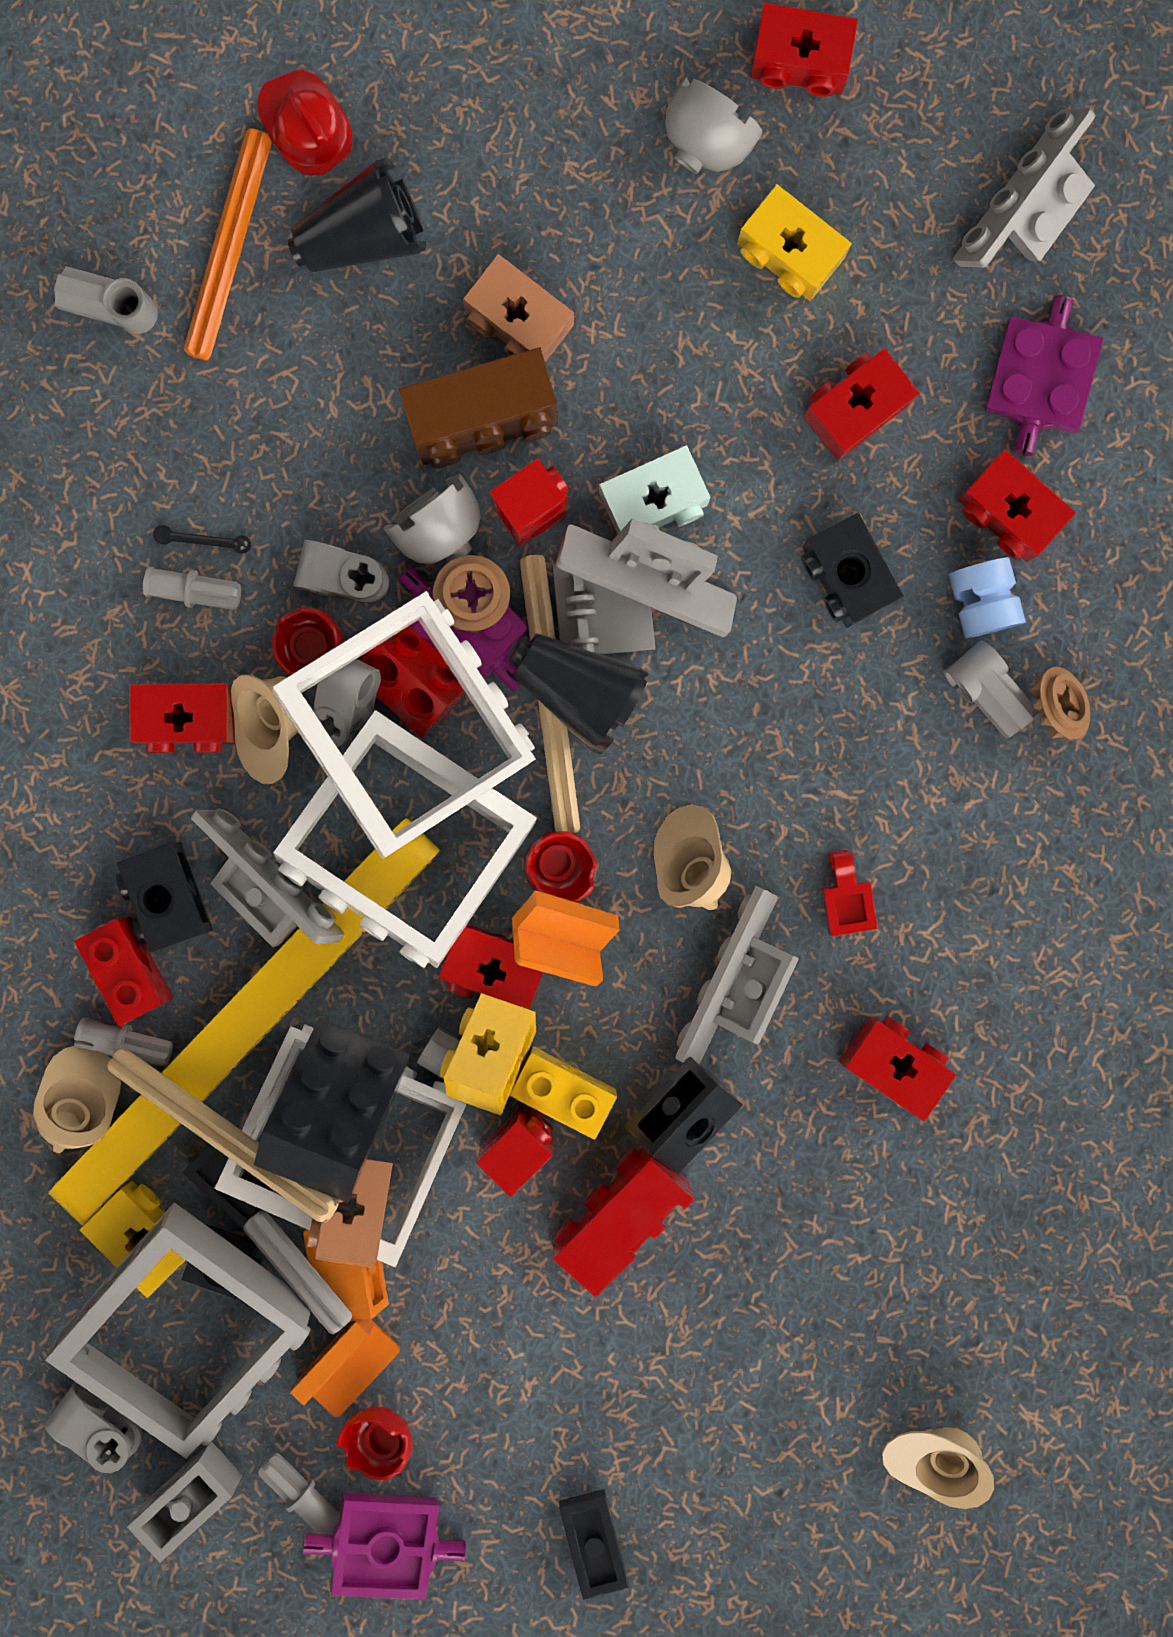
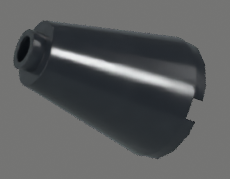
(359, 223)
(579, 687)

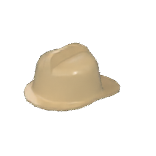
(261, 728)
(690, 859)
(76, 1099)
(942, 1465)

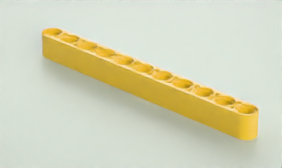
(234, 1034)

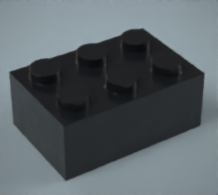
(331, 1110)

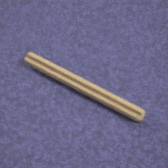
(553, 730)
(215, 1131)

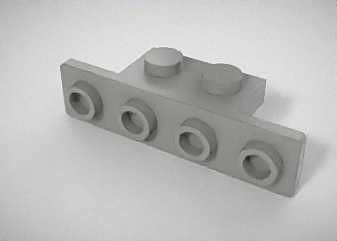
(1037, 197)
(653, 571)
(259, 890)
(744, 984)

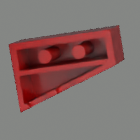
(619, 1220)

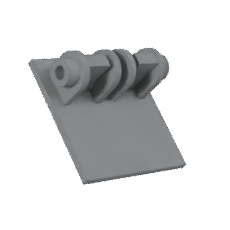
(600, 617)

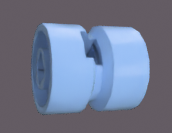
(987, 597)

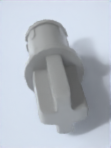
(191, 588)
(109, 1038)
(299, 1494)

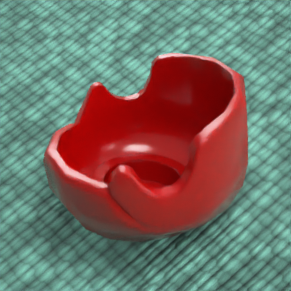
(303, 638)
(561, 866)
(376, 1442)

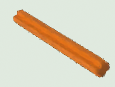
(227, 244)

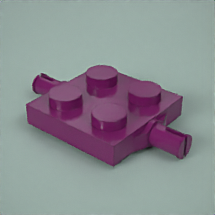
(1044, 375)
(490, 644)
(384, 1546)

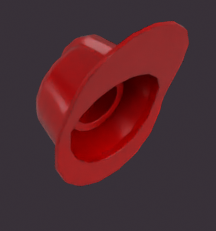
(305, 122)

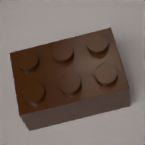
(481, 408)

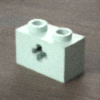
(669, 475)

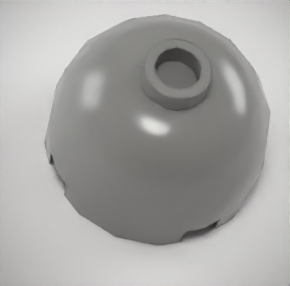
(708, 129)
(437, 523)

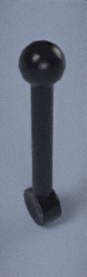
(165, 535)

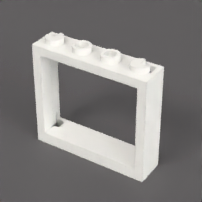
(462, 662)
(448, 777)
(434, 1097)

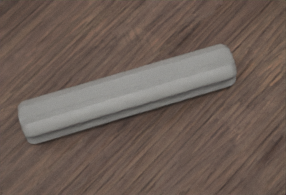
(297, 1271)

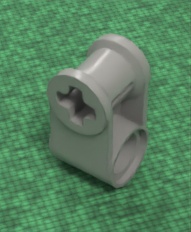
(334, 573)
(346, 699)
(88, 1428)

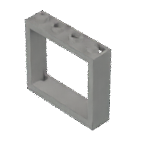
(223, 1264)

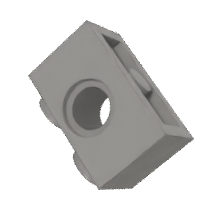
(185, 1501)

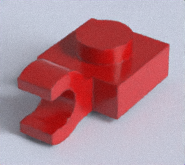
(849, 903)

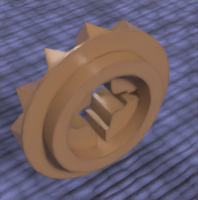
(487, 578)
(1062, 704)

